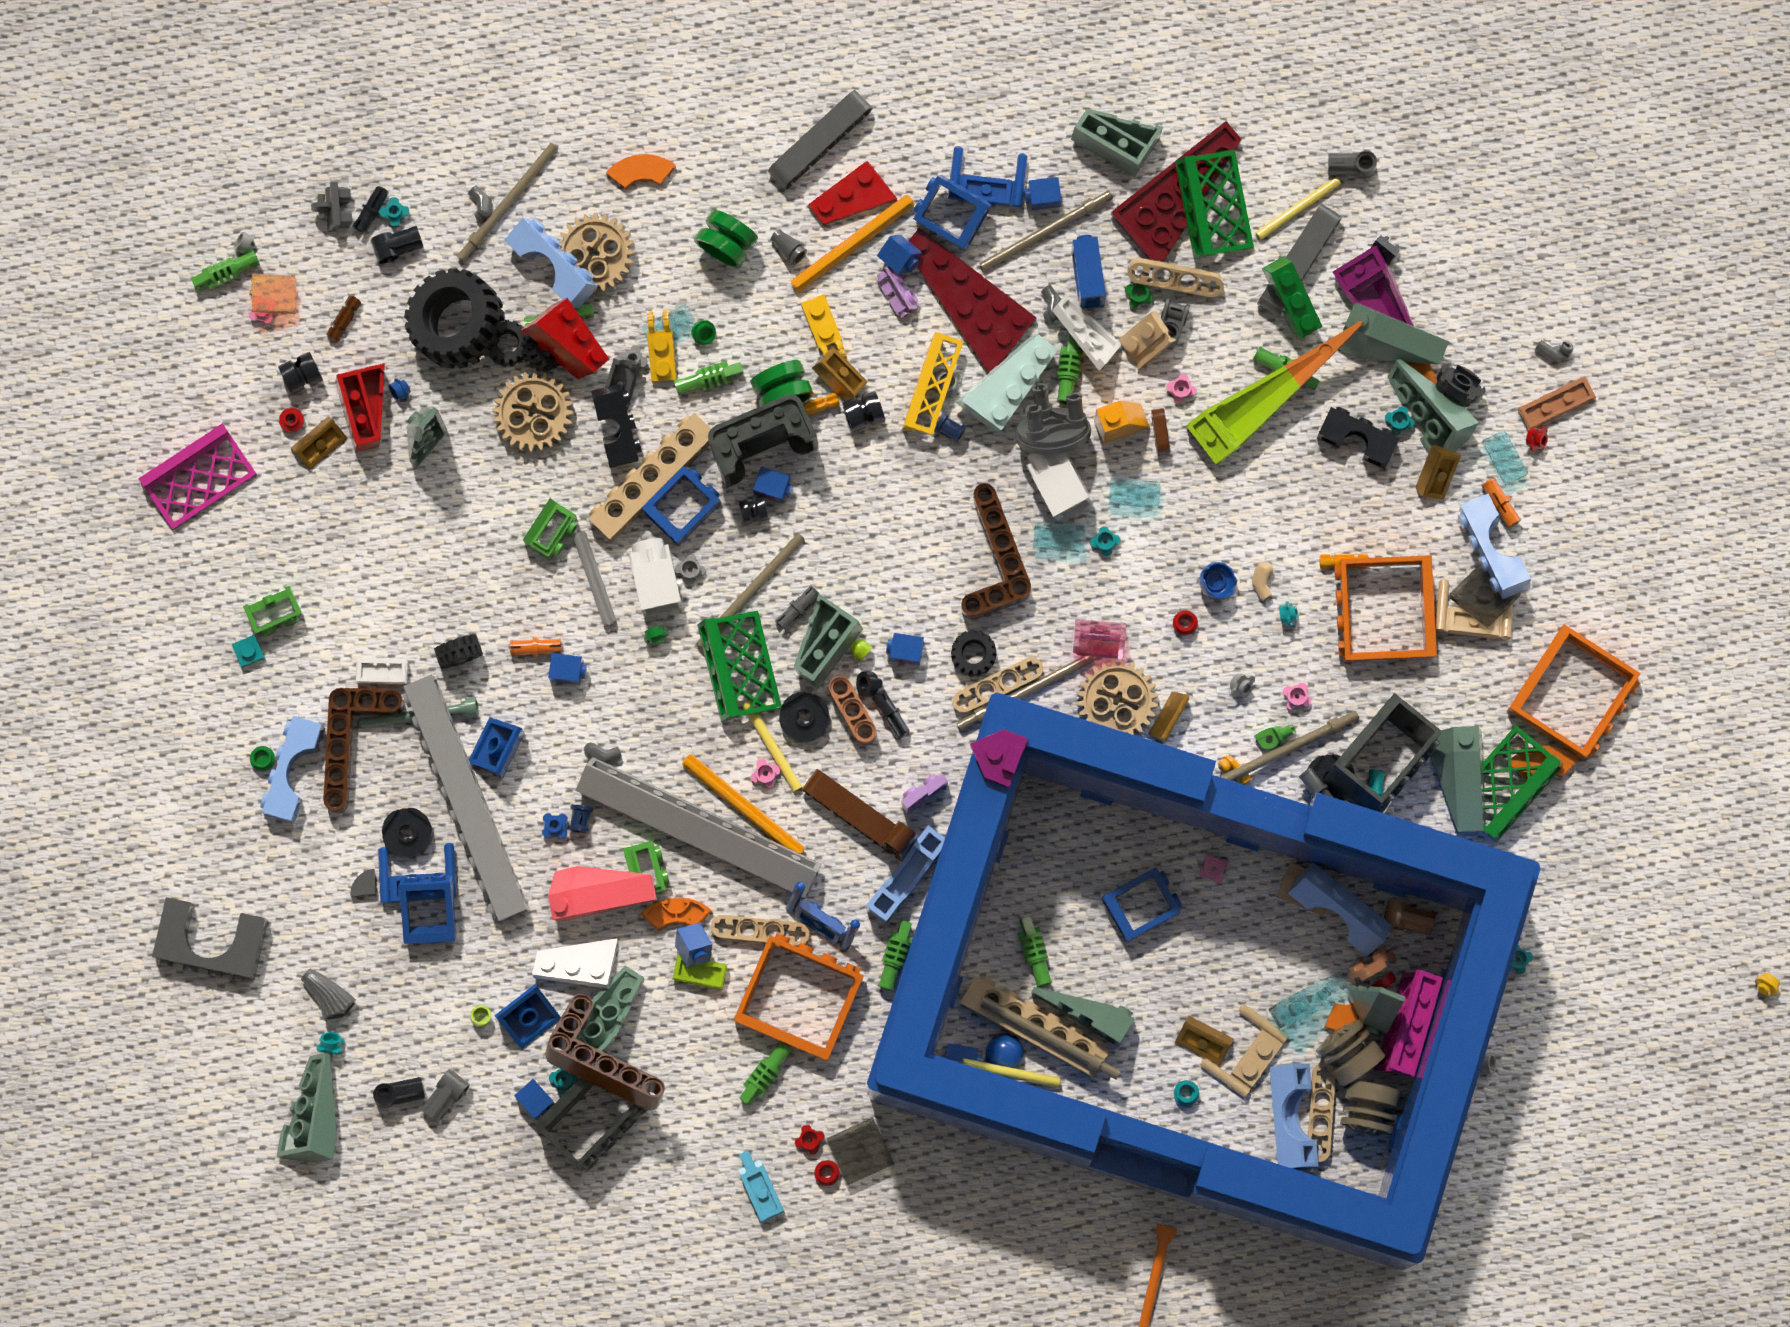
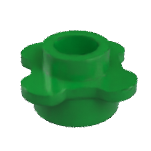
(1136, 300)

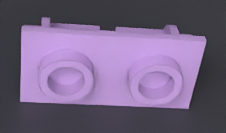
(904, 299)

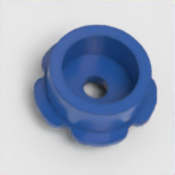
(399, 390)

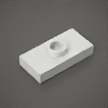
(381, 671)

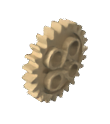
(614, 263)
(541, 391)
(1126, 679)

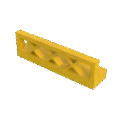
(923, 381)

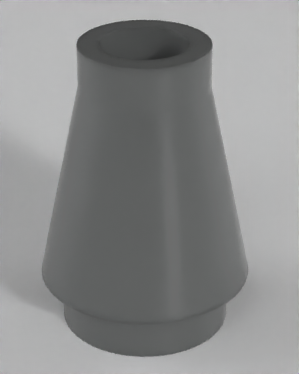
(789, 247)

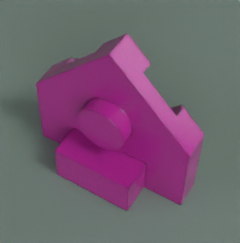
(999, 755)

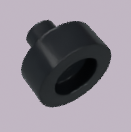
(868, 683)

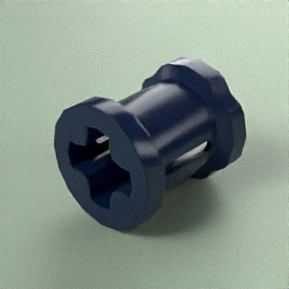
(950, 428)
(585, 813)

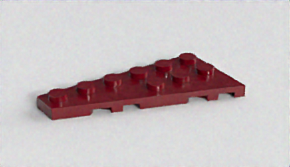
(1156, 212)
(977, 307)

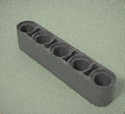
(819, 138)
(1304, 252)

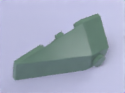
(1390, 339)
(1436, 413)
(424, 433)
(1460, 773)
(313, 1124)

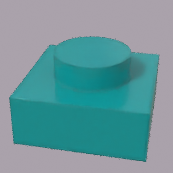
(248, 651)

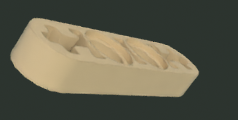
(1174, 281)
(996, 682)
(760, 929)
(1322, 1112)

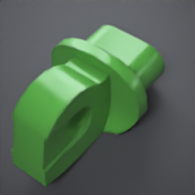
(1277, 733)

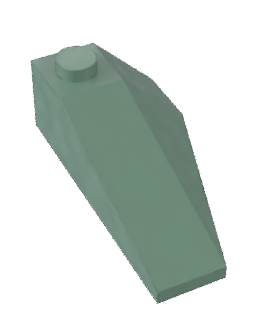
(1375, 1007)
(611, 1009)
(1101, 1018)

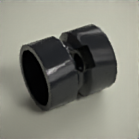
(300, 373)
(863, 411)

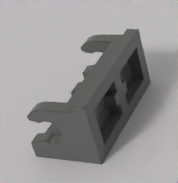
(624, 372)

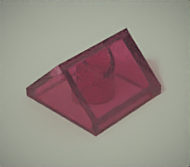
(1099, 639)

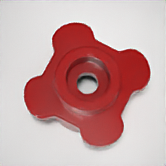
(1537, 438)
(812, 1146)

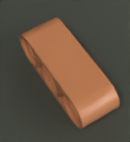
(846, 700)

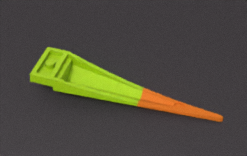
(1237, 418)

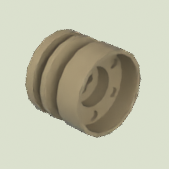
(1350, 1052)
(1370, 1108)

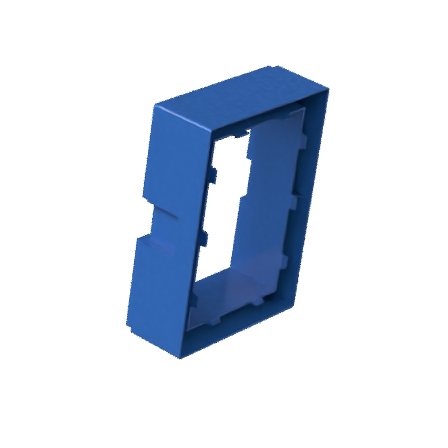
(1334, 834)

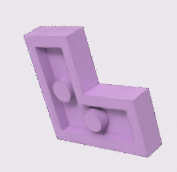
(917, 796)

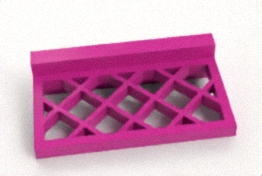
(186, 457)
(1410, 1024)

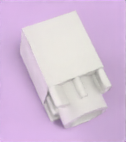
(1059, 484)
(655, 577)

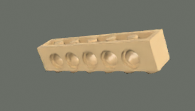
(613, 527)
(984, 986)

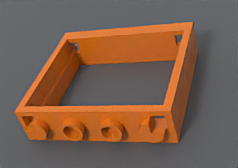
(1427, 606)
(1616, 707)
(805, 952)

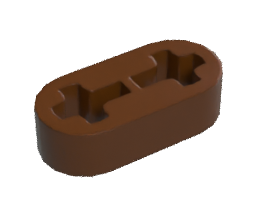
(1160, 431)

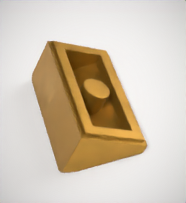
(839, 375)
(319, 442)
(1437, 472)
(1168, 716)
(1204, 1040)

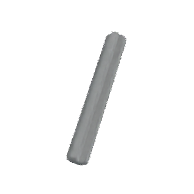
(594, 578)

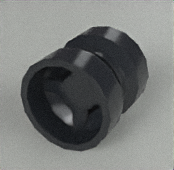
(759, 508)

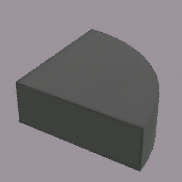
(364, 884)

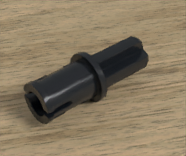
(370, 210)
(891, 714)

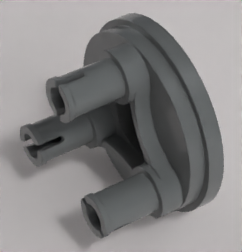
(1053, 429)

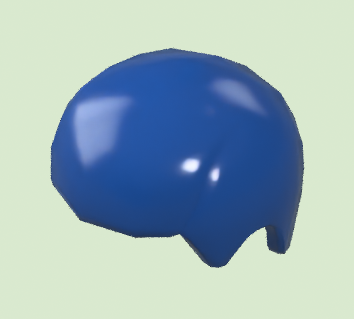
(1217, 581)
(1005, 1051)

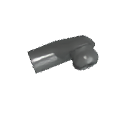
(484, 203)
(1053, 299)
(1555, 353)
(593, 750)

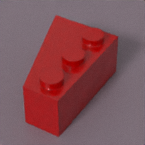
(567, 339)
(361, 403)

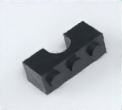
(611, 404)
(1340, 425)

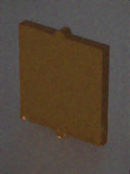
(273, 293)

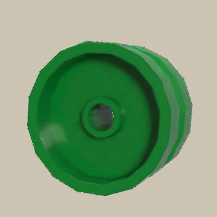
(726, 238)
(782, 381)

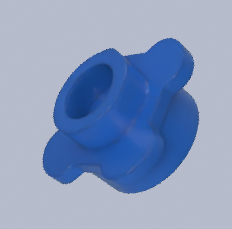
(559, 831)

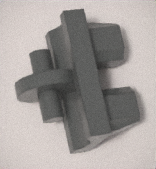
(334, 196)

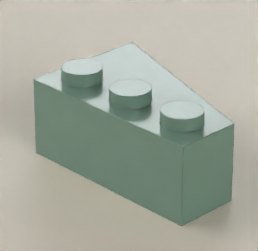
(1116, 139)
(826, 641)

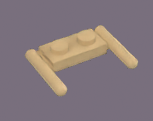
(1459, 622)
(1256, 1057)

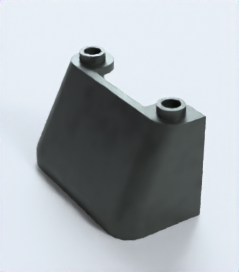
(759, 431)

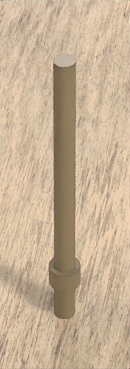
(1088, 207)
(476, 239)
(760, 580)
(978, 714)
(1333, 726)
(1095, 1062)

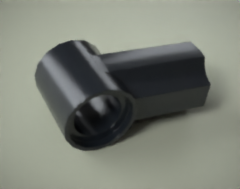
(390, 246)
(402, 1092)

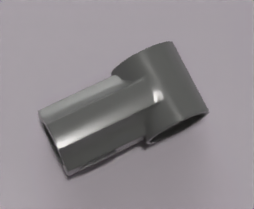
(1348, 164)
(447, 1092)

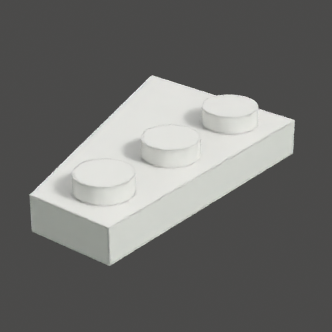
(1088, 333)
(578, 964)

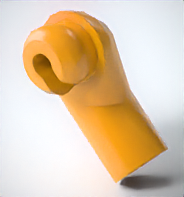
(1229, 763)

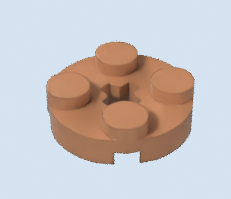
(1375, 964)

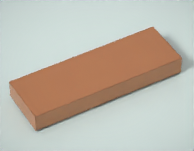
(1556, 403)

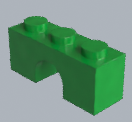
(1290, 289)

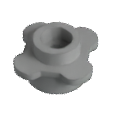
(635, 353)
(956, 378)
(690, 562)
(1241, 685)

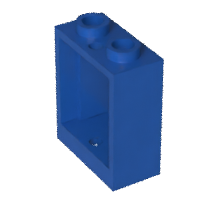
(974, 222)
(1088, 272)
(664, 524)
(1121, 920)
(428, 933)

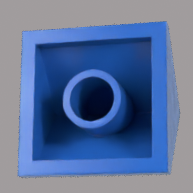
(496, 747)
(528, 1016)

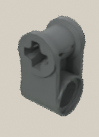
(1174, 318)

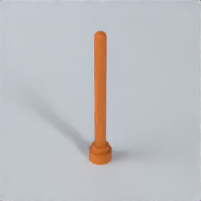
(1164, 1236)

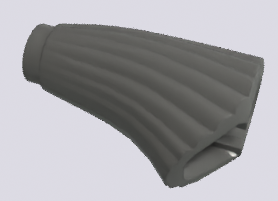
(331, 997)

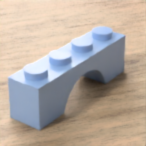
(571, 281)
(1506, 572)
(301, 738)
(907, 875)
(1318, 889)
(1288, 1088)

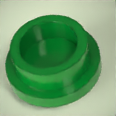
(703, 332)
(656, 635)
(262, 758)

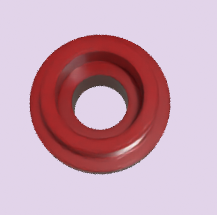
(291, 427)
(1185, 615)
(823, 1165)

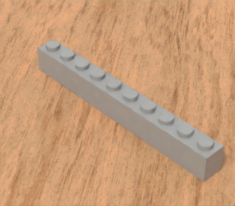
(466, 798)
(696, 827)

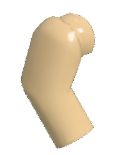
(1260, 578)

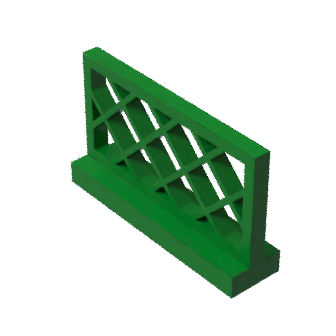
(1196, 211)
(718, 665)
(1527, 792)

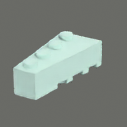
(1004, 388)

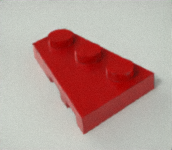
(853, 194)

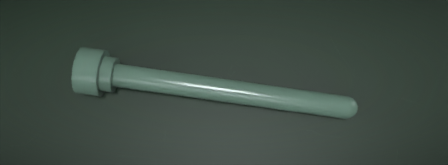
(466, 708)

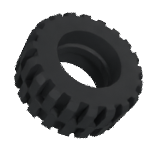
(434, 298)

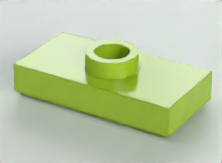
(708, 974)

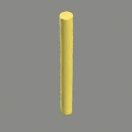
(1298, 208)
(774, 749)
(1014, 1073)

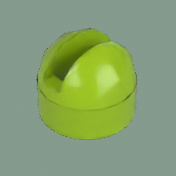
(860, 649)
(476, 1014)

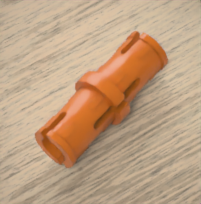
(1501, 502)
(535, 647)

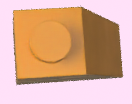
(1119, 420)

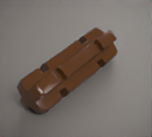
(343, 318)

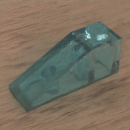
(1309, 1001)

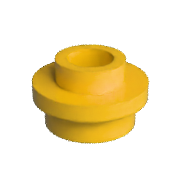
(1767, 984)

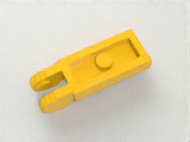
(822, 324)
(661, 349)

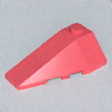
(591, 891)

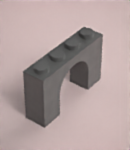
(239, 960)

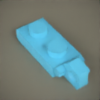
(759, 1188)

